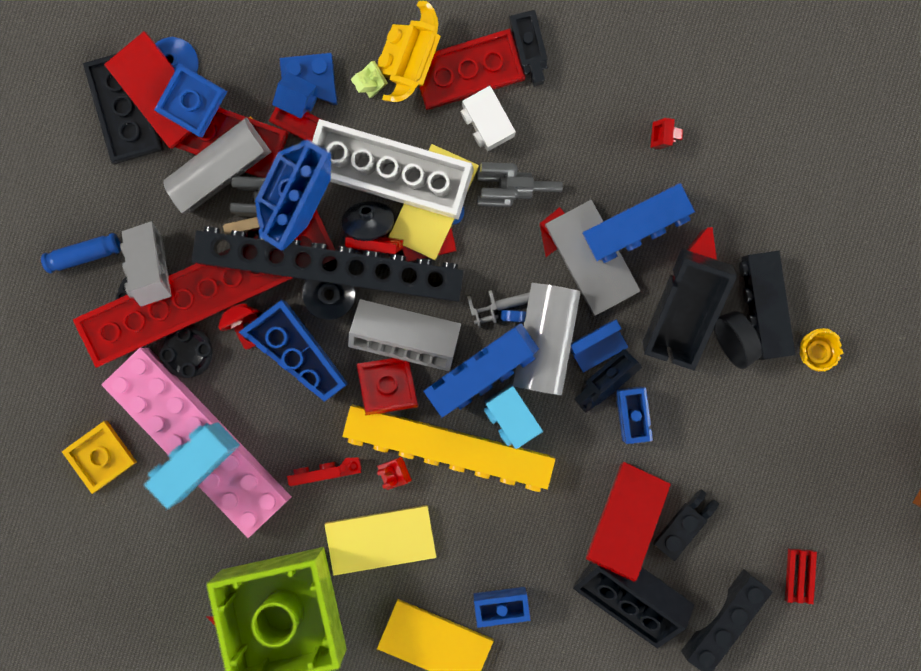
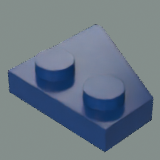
(316, 70)

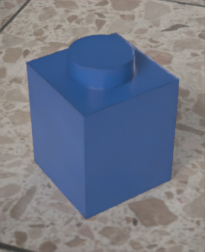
(295, 95)

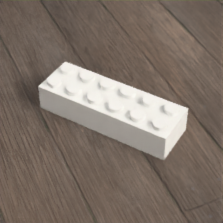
(395, 169)

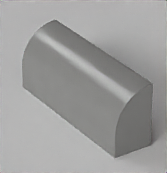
(215, 166)
(551, 325)
(404, 335)

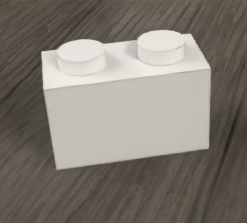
(487, 118)

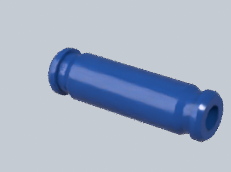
(80, 253)

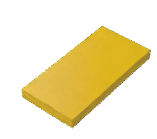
(432, 641)

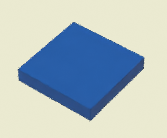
(190, 100)

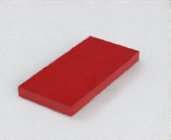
(471, 67)
(144, 76)
(223, 122)
(628, 521)

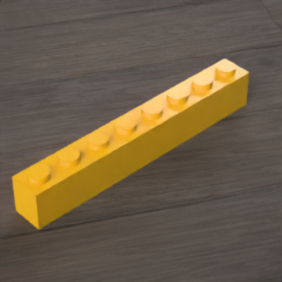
(449, 447)

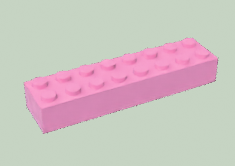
(170, 414)

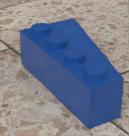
(639, 222)
(294, 348)
(482, 370)

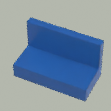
(598, 345)

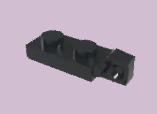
(529, 45)
(607, 380)

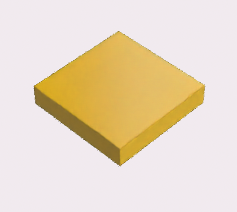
(99, 456)

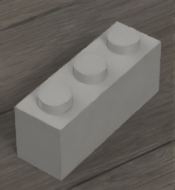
(145, 264)

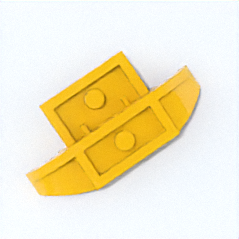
(409, 53)

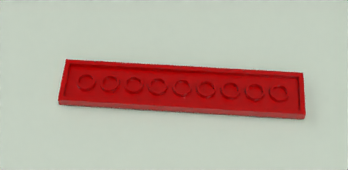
(195, 295)

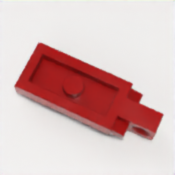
(327, 471)

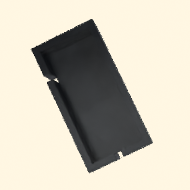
(689, 309)

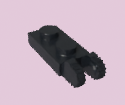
(684, 526)

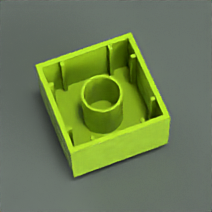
(278, 614)

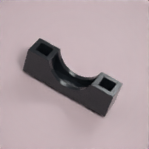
(712, 643)

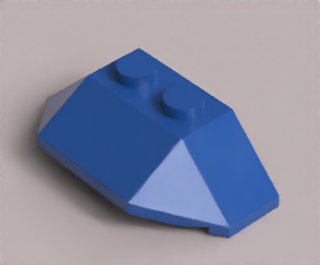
(292, 192)

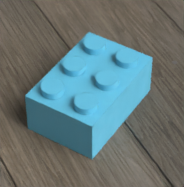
(191, 464)

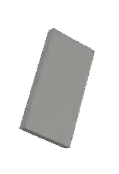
(599, 282)

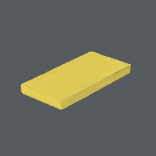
(424, 229)
(380, 540)

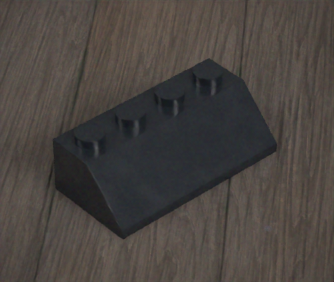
(642, 606)

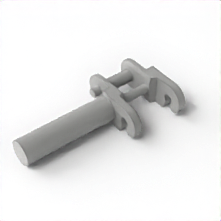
(497, 305)

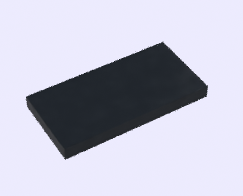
(122, 123)

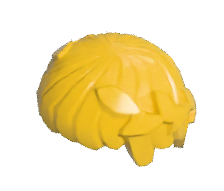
(821, 349)

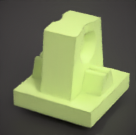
(369, 80)

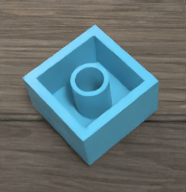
(513, 416)

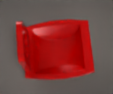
(236, 318)

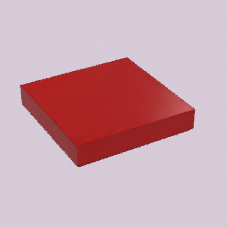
(386, 386)

